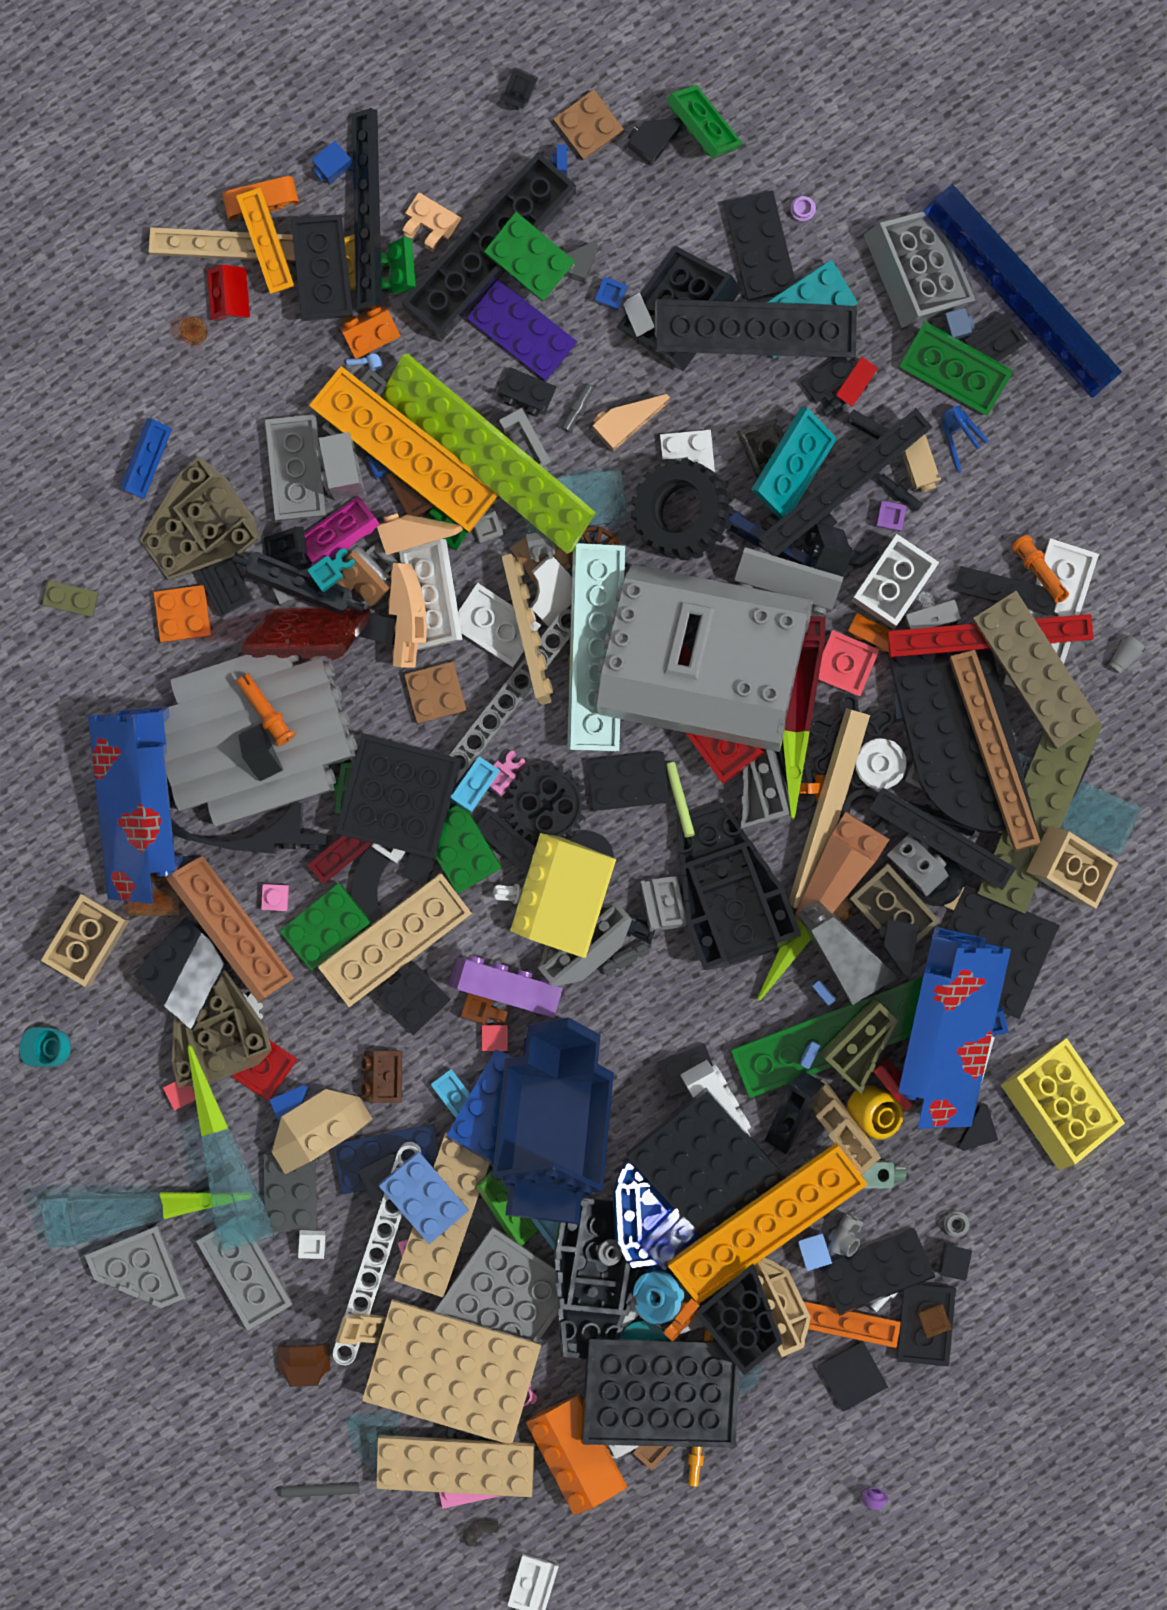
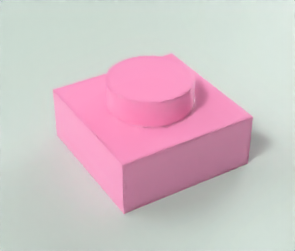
(275, 897)

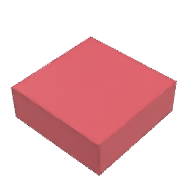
(494, 1037)
(179, 1095)

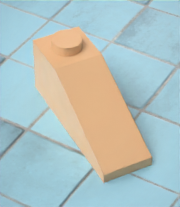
(625, 420)
(411, 531)

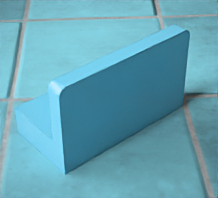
(474, 785)

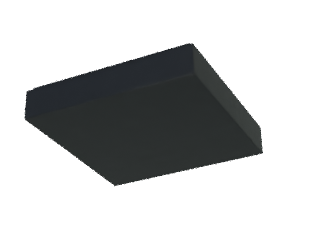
(852, 1376)

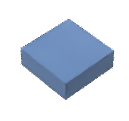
(823, 992)
(809, 1054)

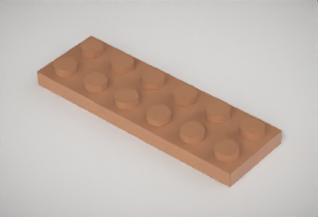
(230, 928)

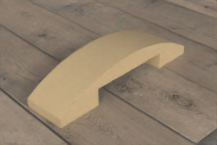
(360, 1328)

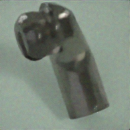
(476, 1530)

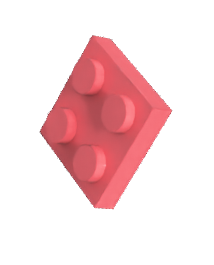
(846, 663)

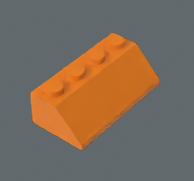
(581, 1471)

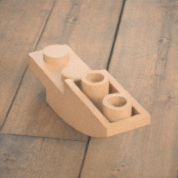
(409, 606)

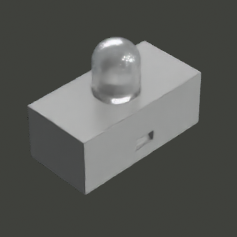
(932, 614)

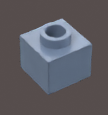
(958, 323)

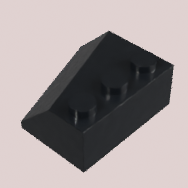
(183, 971)
(743, 1321)

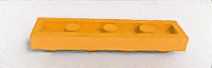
(265, 240)

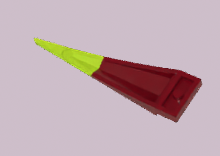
(801, 707)

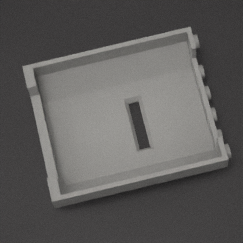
(738, 665)

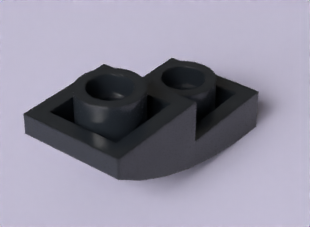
(380, 629)

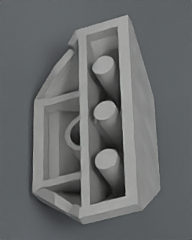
(608, 938)

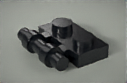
(826, 381)

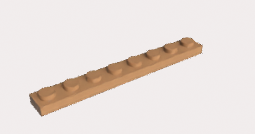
(994, 750)

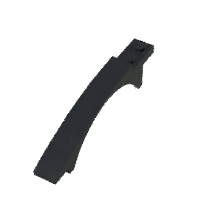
(286, 831)

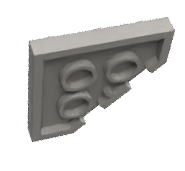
(139, 1268)

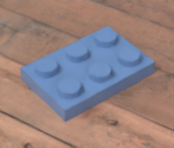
(423, 1197)

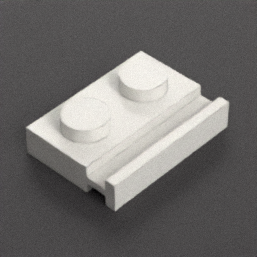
(532, 1584)

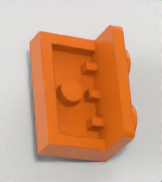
(369, 331)

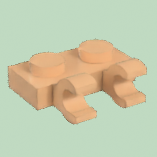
(434, 218)

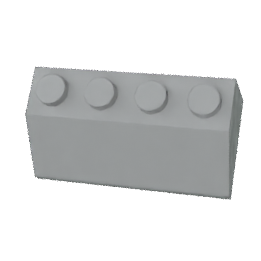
(789, 578)

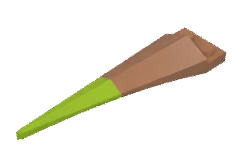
(843, 864)

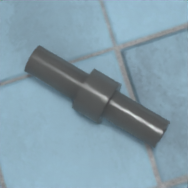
(577, 407)

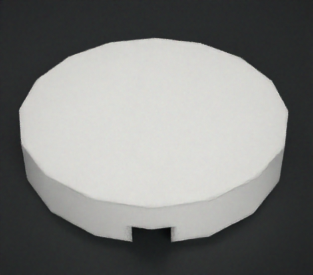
(880, 763)

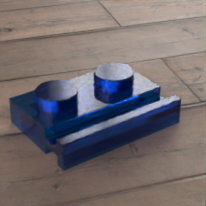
(668, 1238)

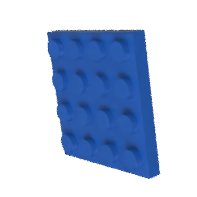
(478, 1119)

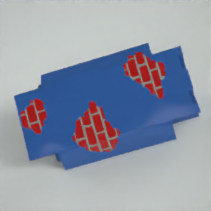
(133, 800)
(953, 1027)

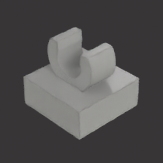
(540, 546)

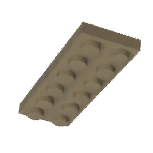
(1035, 669)

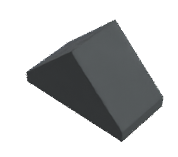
(583, 260)

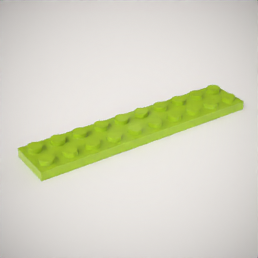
(488, 453)

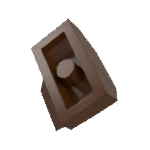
(303, 1363)

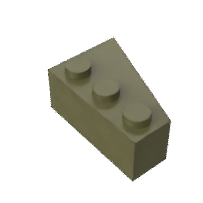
(860, 1043)

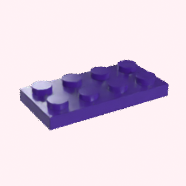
(522, 330)

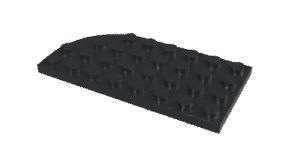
(944, 741)

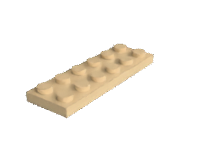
(394, 939)
(431, 1265)
(455, 1466)

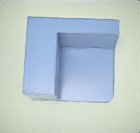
(814, 1251)

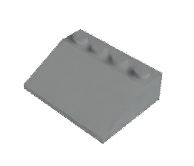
(918, 268)

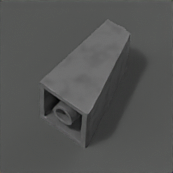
(849, 960)

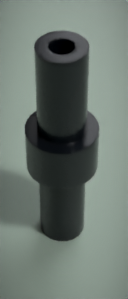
(899, 492)

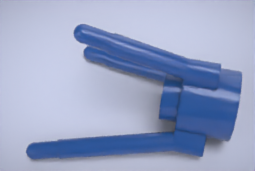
(958, 420)

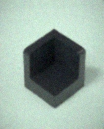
(954, 1262)

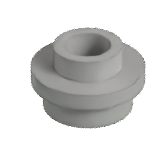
(962, 1230)
(603, 1249)

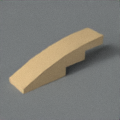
(845, 1130)

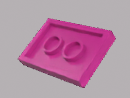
(340, 530)

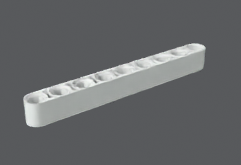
(371, 1264)

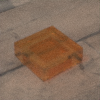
(934, 1320)

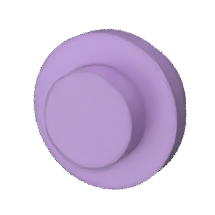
(802, 208)

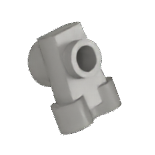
(843, 1238)

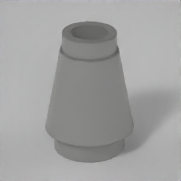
(1126, 653)

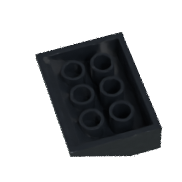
(681, 278)

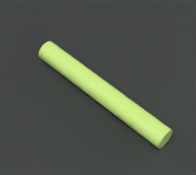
(680, 799)

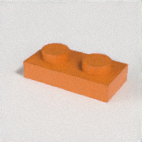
(871, 631)

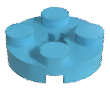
(669, 1292)

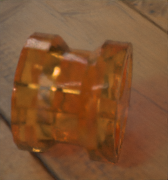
(196, 335)

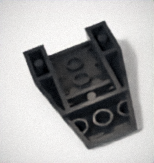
(730, 892)
(589, 1293)

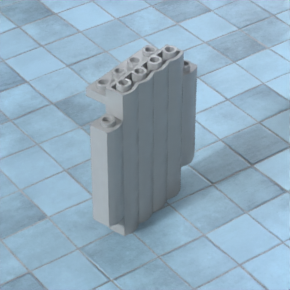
(212, 711)

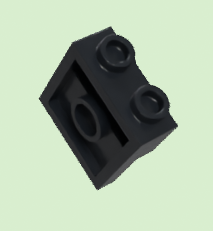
(413, 997)

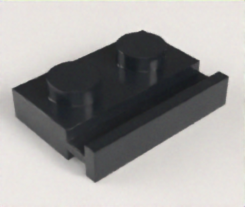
(997, 338)
(287, 546)
(225, 586)
(680, 1063)

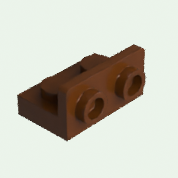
(382, 1076)

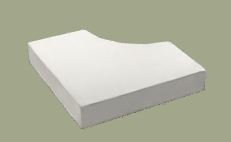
(553, 590)

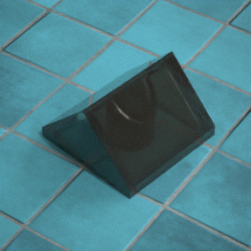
(760, 443)

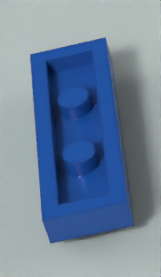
(145, 458)

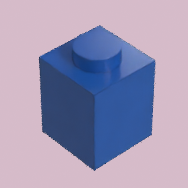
(331, 163)

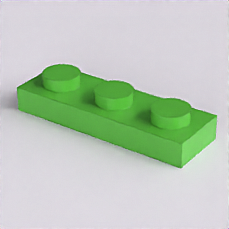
(495, 1196)

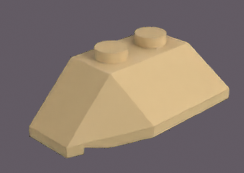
(317, 1127)
(785, 1304)

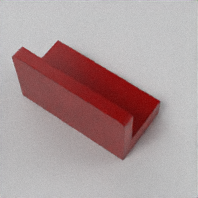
(228, 292)

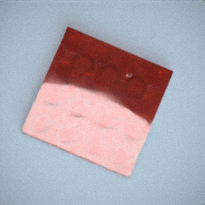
(305, 633)

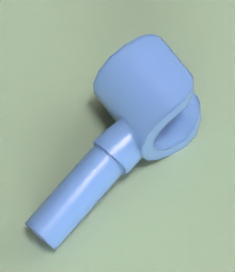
(373, 360)

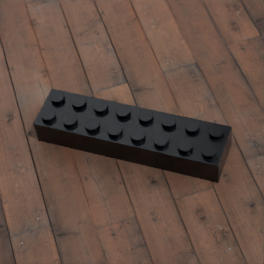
(465, 270)

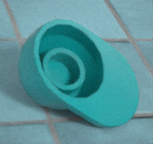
(44, 1047)

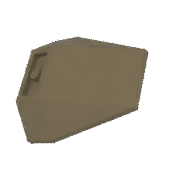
(198, 522)
(225, 1038)

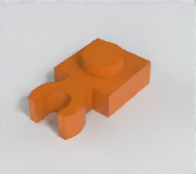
(683, 1319)

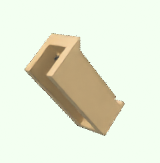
(921, 466)

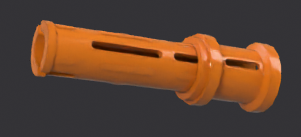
(1035, 561)
(272, 720)

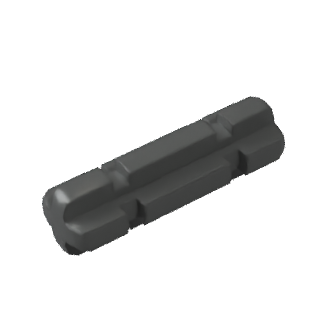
(625, 958)

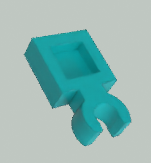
(327, 572)

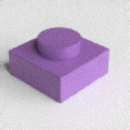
(891, 516)

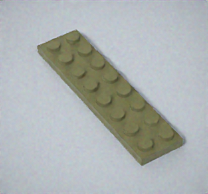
(1050, 787)

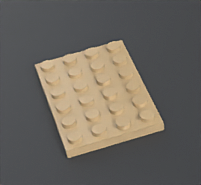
(451, 1372)

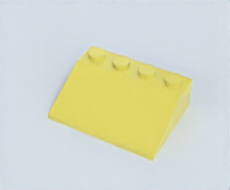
(563, 894)
(1063, 1105)

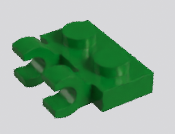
(401, 266)

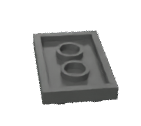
(290, 1196)

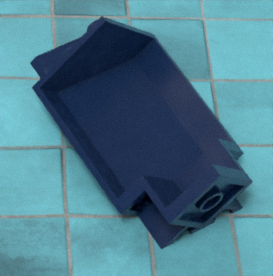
(553, 1122)

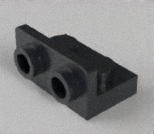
(527, 392)

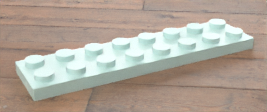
(595, 582)

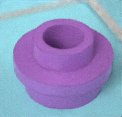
(874, 1498)

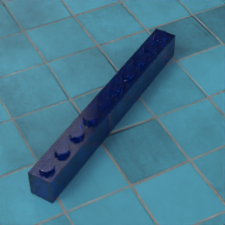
(1022, 291)

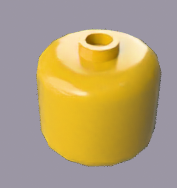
(876, 1112)

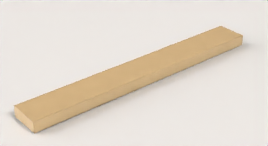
(830, 799)

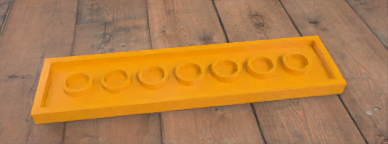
(404, 449)
(767, 1223)

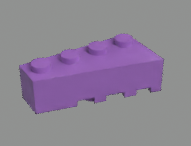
(504, 986)

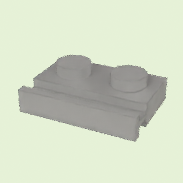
(663, 903)

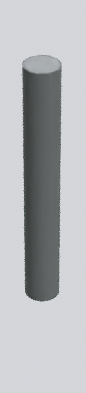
(320, 1490)

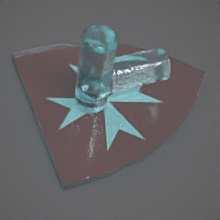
(364, 1434)

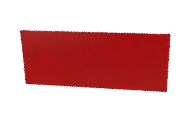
(857, 381)

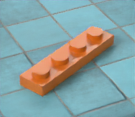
(853, 1325)

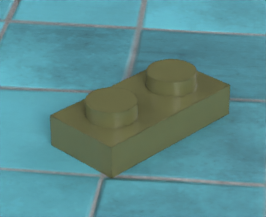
(70, 599)

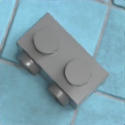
(918, 865)

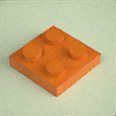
(182, 614)

